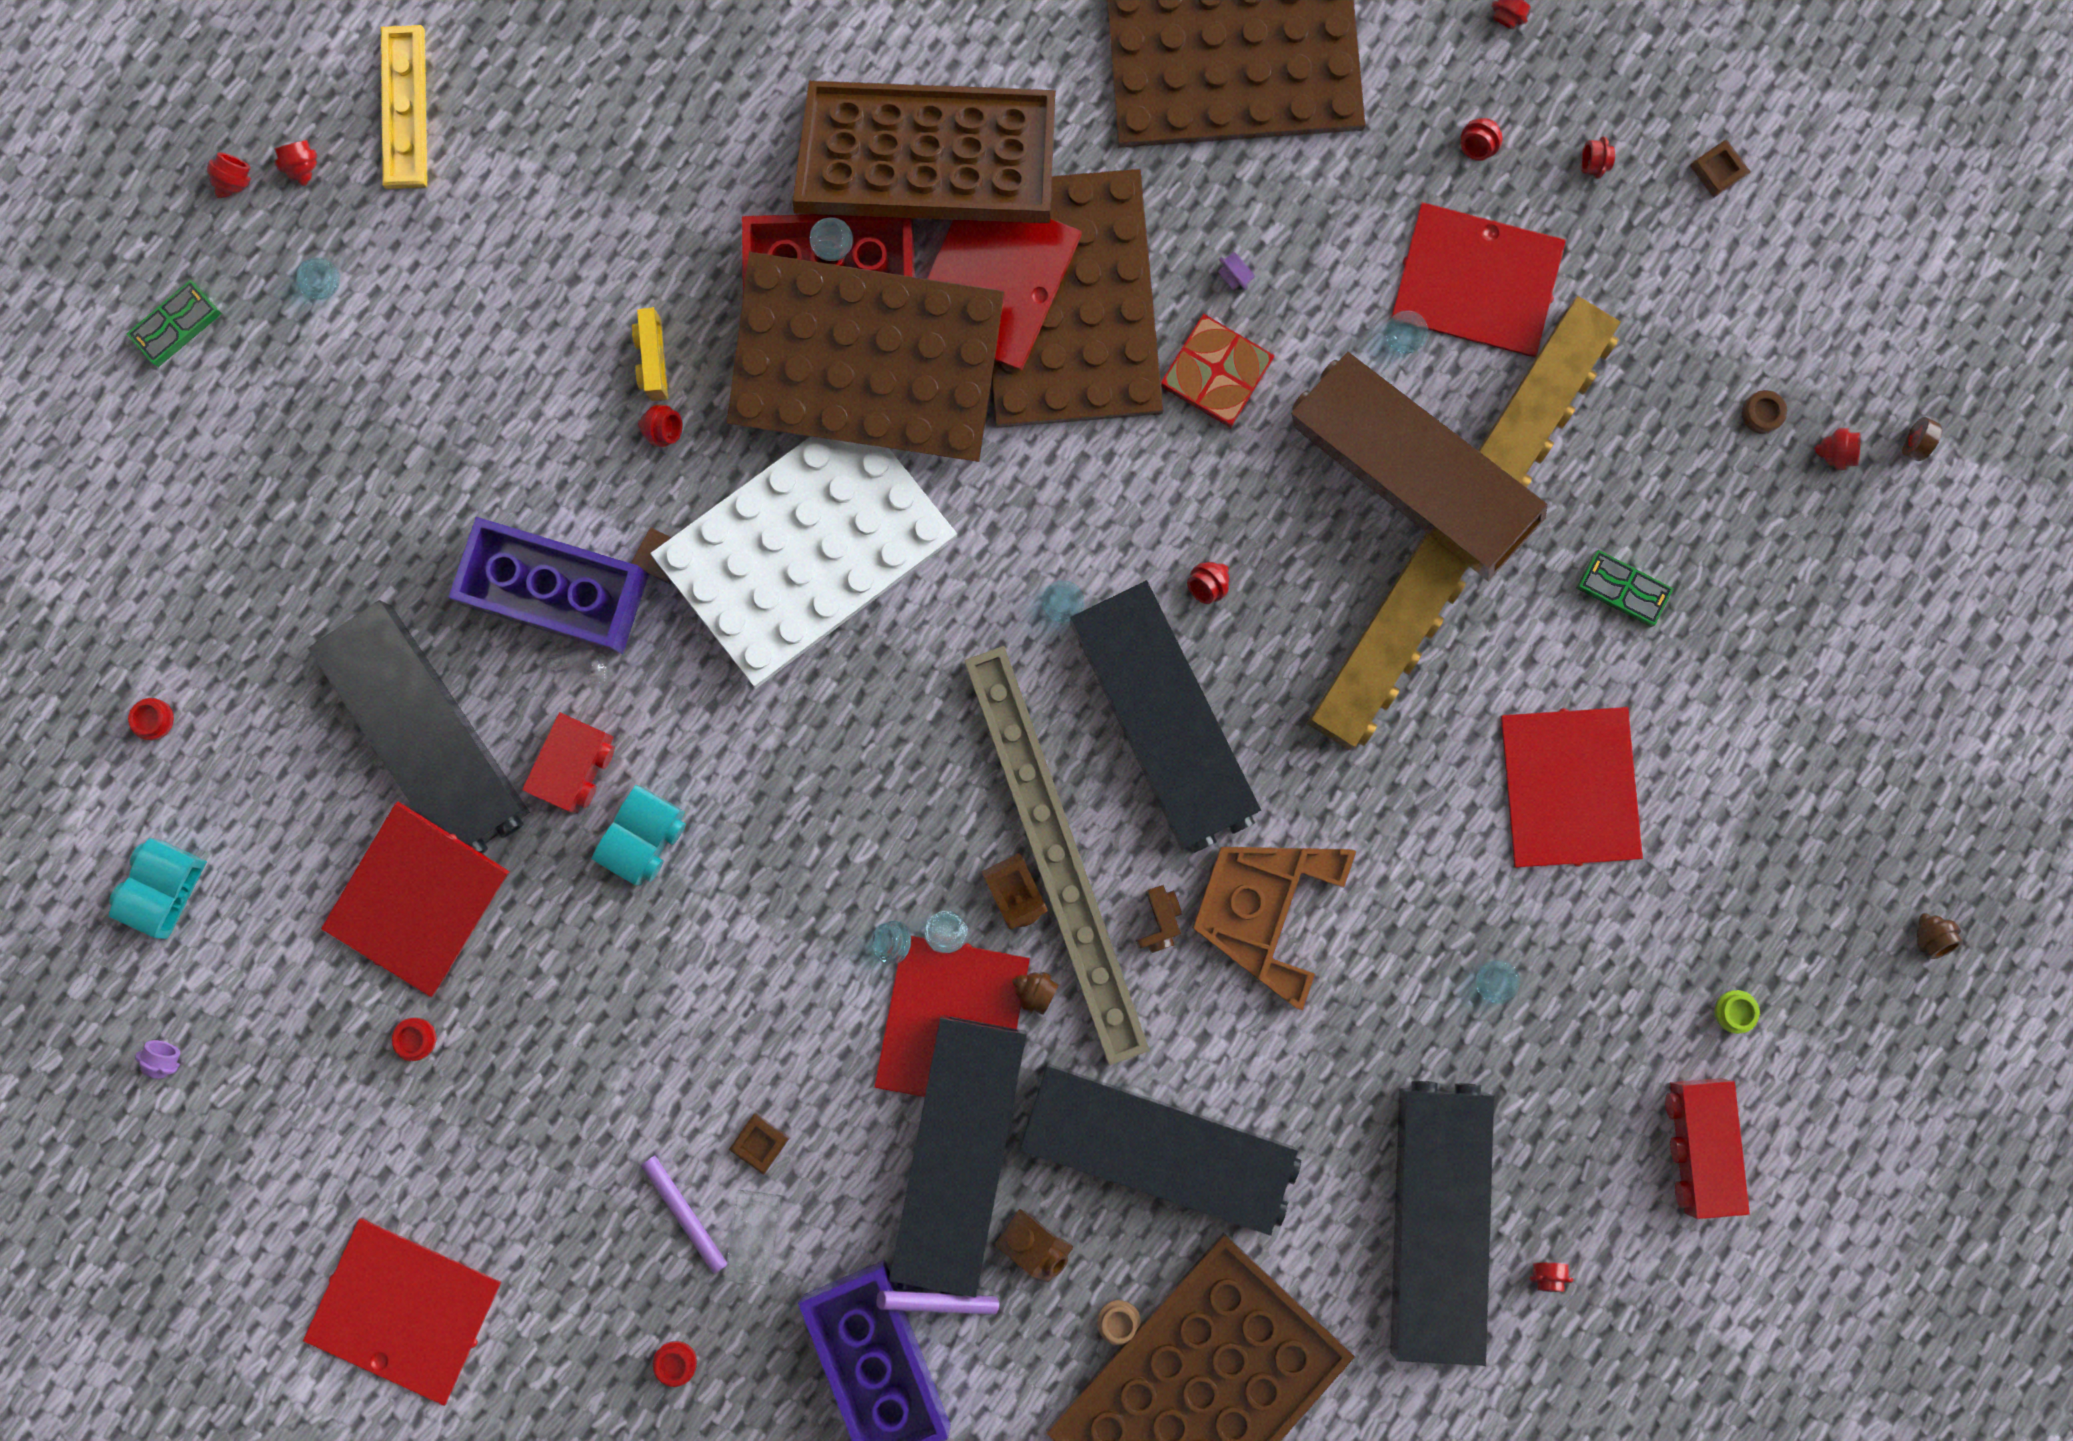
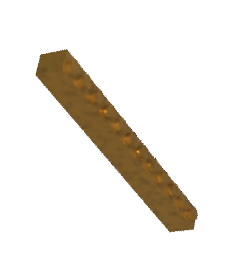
(1435, 572)

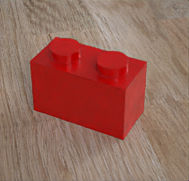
(569, 764)

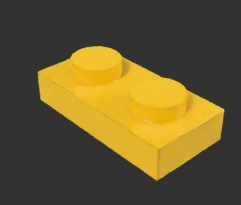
(649, 338)

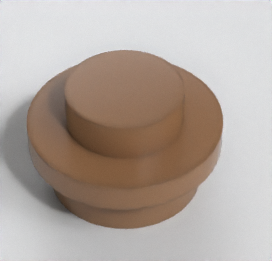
(1118, 1322)

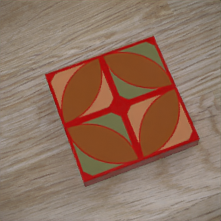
(1217, 370)

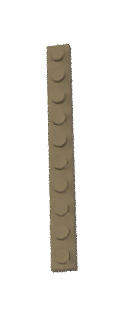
(1057, 856)

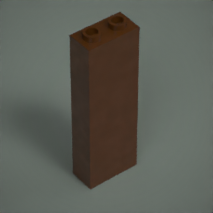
(1418, 465)

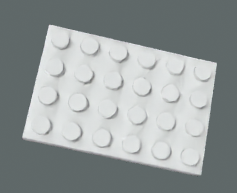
(802, 550)

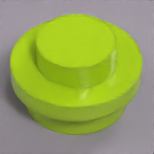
(1737, 1011)

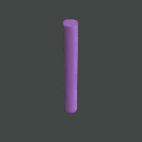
(684, 1214)
(936, 1302)

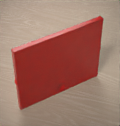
(1013, 258)
(1480, 279)
(1571, 787)
(415, 899)
(931, 983)
(402, 1311)

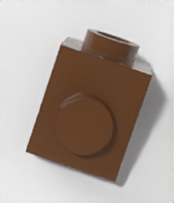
(1015, 892)
(1165, 910)
(1034, 1247)

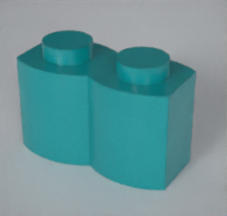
(639, 836)
(156, 888)

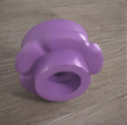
(1235, 271)
(154, 1063)

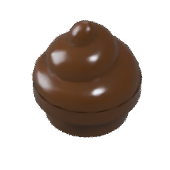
(1937, 936)
(1035, 991)

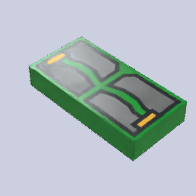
(174, 323)
(1624, 588)

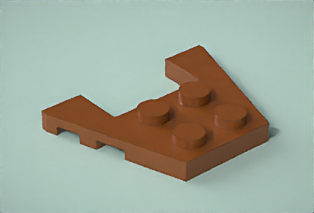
(1249, 904)

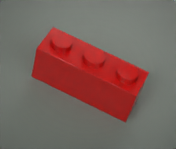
(1708, 1148)

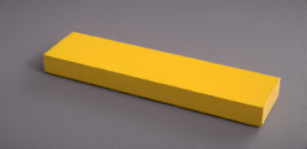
(403, 107)

